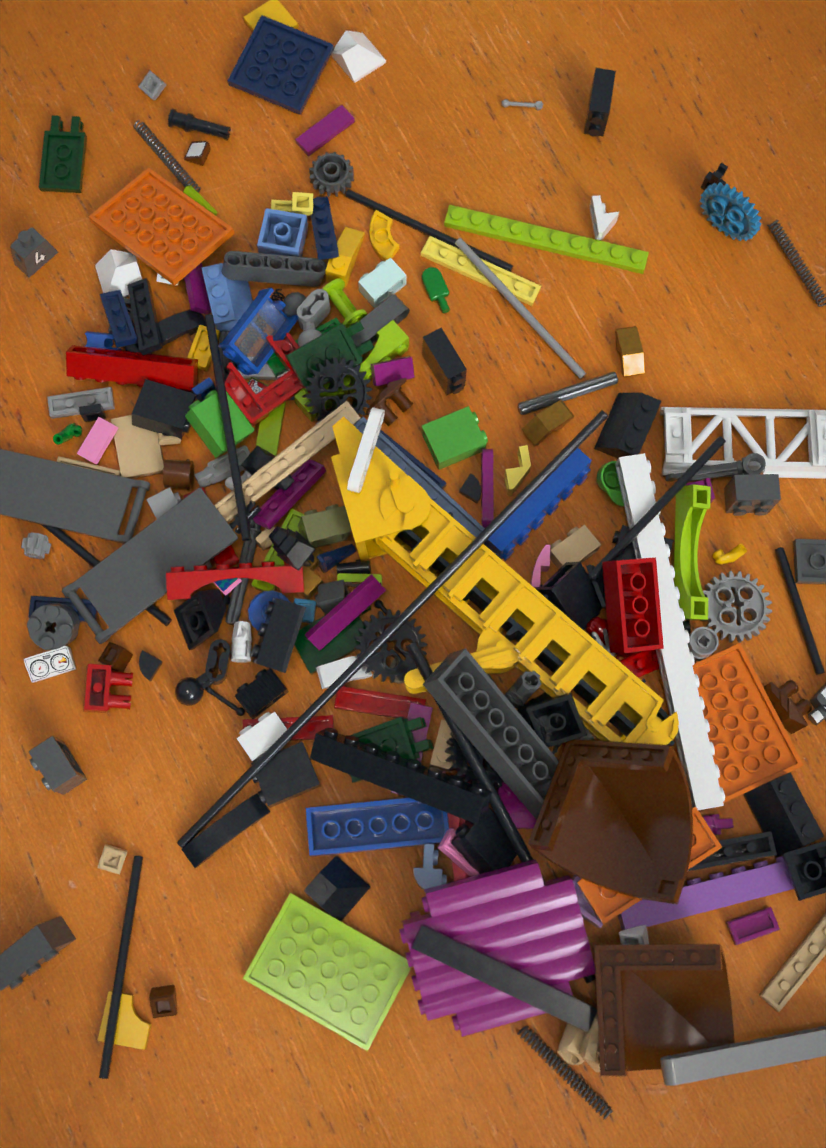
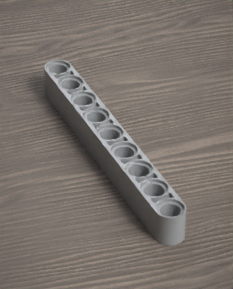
(743, 1056)

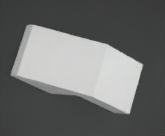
(331, 671)

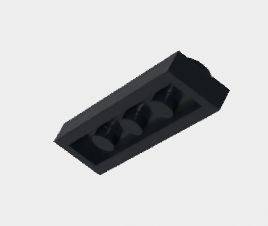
(144, 316)

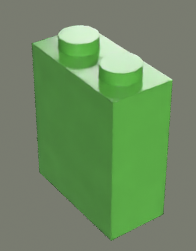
(208, 423)
(454, 437)

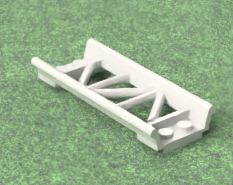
(680, 447)

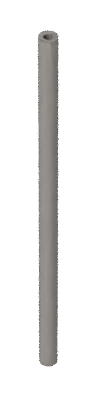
(520, 308)

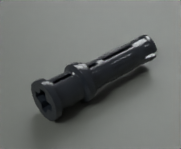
(189, 123)

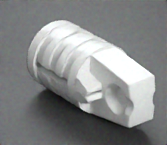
(241, 642)

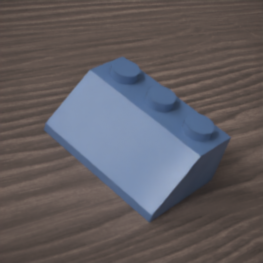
(227, 297)

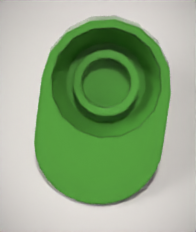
(608, 481)

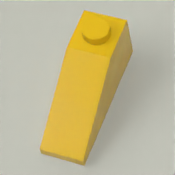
(348, 249)

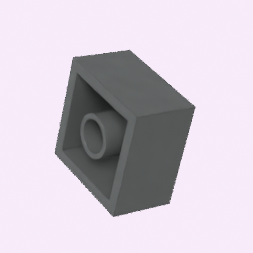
(752, 494)
(56, 765)

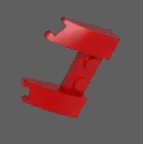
(258, 406)

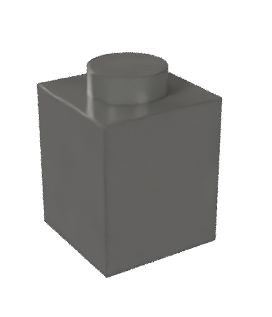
(331, 595)

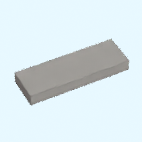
(69, 403)

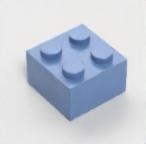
(282, 233)

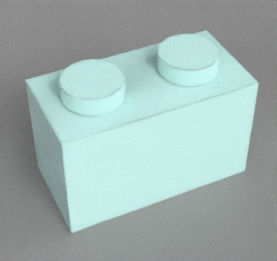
(382, 282)

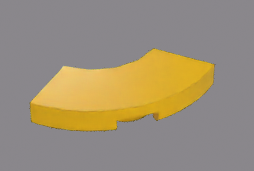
(380, 236)

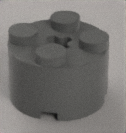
(41, 624)

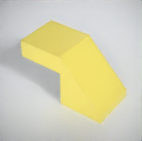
(301, 203)
(514, 476)

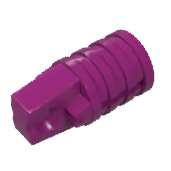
(716, 824)

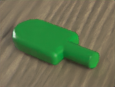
(436, 287)

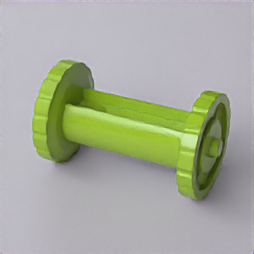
(342, 303)

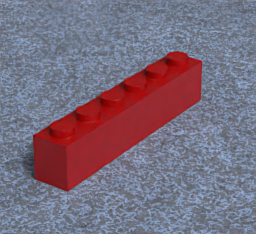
(131, 367)

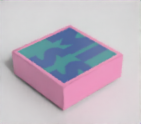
(227, 585)

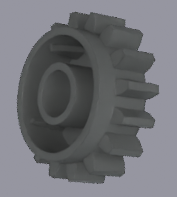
(331, 174)

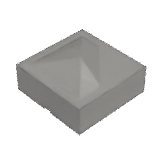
(152, 85)

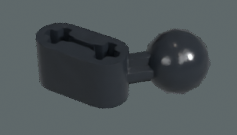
(191, 690)

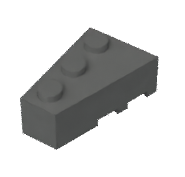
(32, 951)

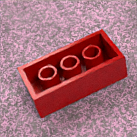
(632, 605)

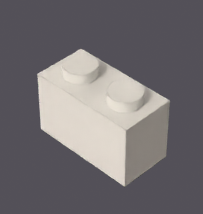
(262, 736)

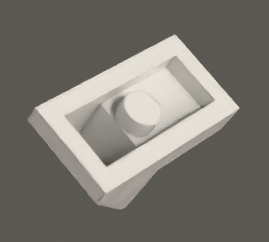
(601, 221)

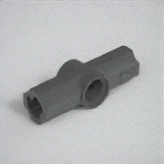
(523, 688)

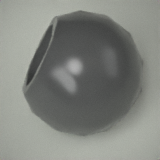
(292, 303)

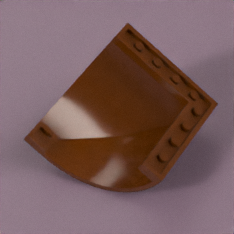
(619, 818)
(660, 1003)

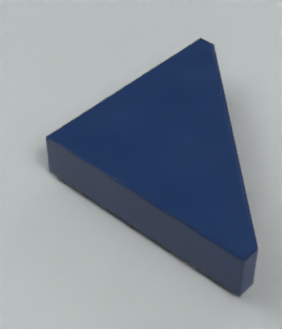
(331, 558)

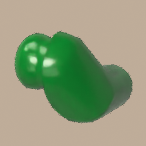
(67, 433)

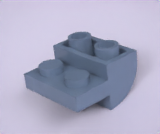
(427, 876)

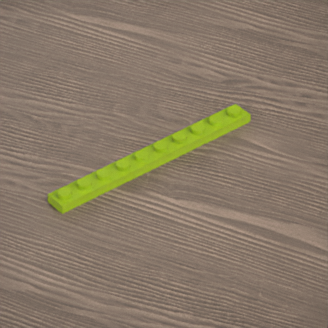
(546, 239)

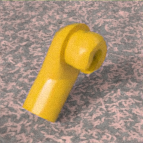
(729, 557)

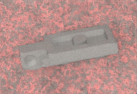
(220, 468)

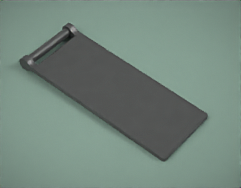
(68, 496)
(136, 571)

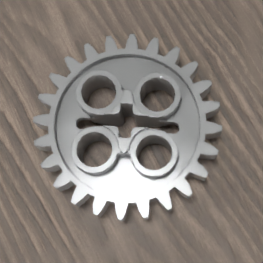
(755, 605)

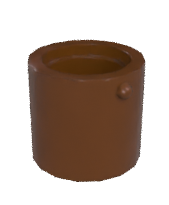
(178, 474)

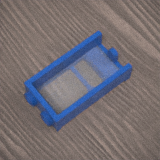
(247, 340)

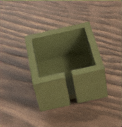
(325, 526)

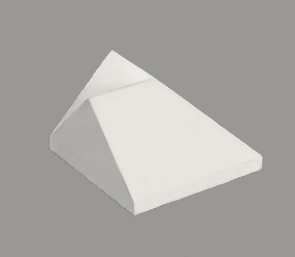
(357, 55)
(117, 271)

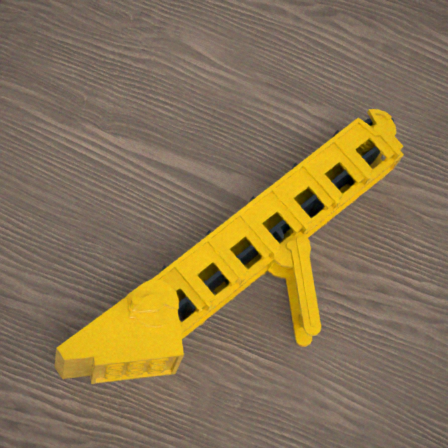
(400, 516)

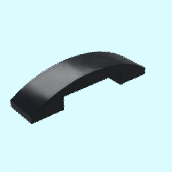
(175, 327)
(225, 830)

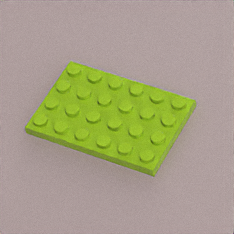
(328, 971)

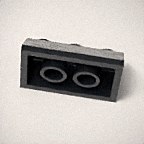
(627, 424)
(278, 634)
(784, 812)

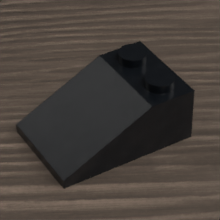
(807, 870)

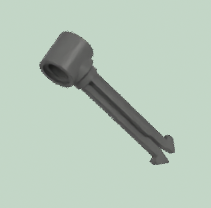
(726, 469)

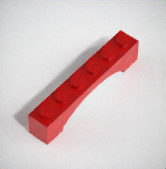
(183, 582)

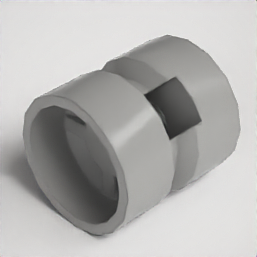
(702, 643)

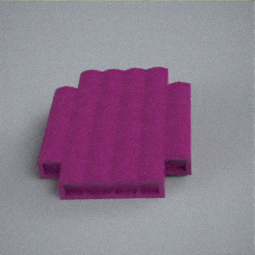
(510, 919)

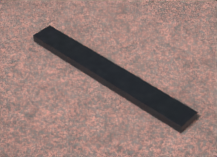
(504, 977)

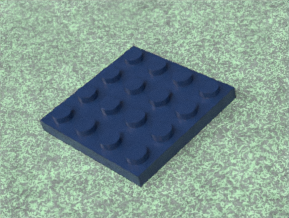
(280, 64)

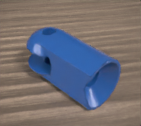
(100, 340)

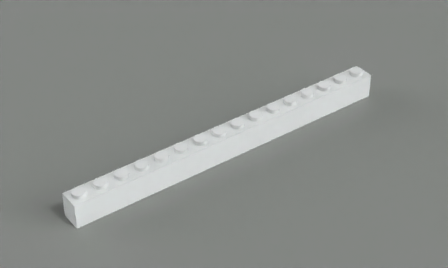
(675, 659)

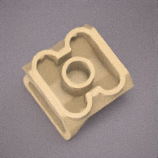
(581, 1046)

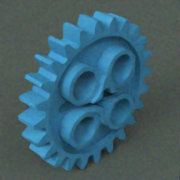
(730, 211)

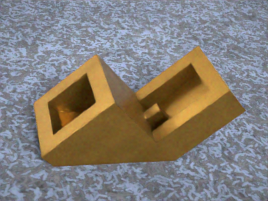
(631, 350)
(547, 421)
(310, 579)

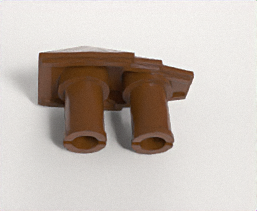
(393, 391)
(788, 712)

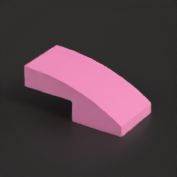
(542, 564)

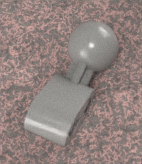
(311, 314)

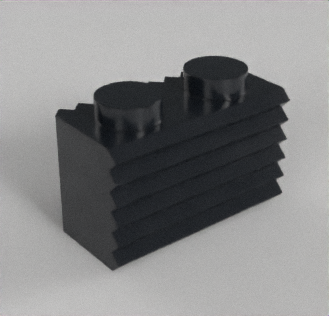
(261, 692)

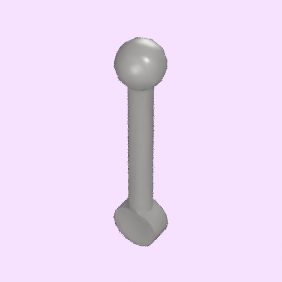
(538, 105)

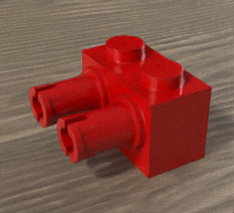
(97, 684)

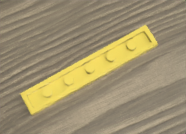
(457, 261)

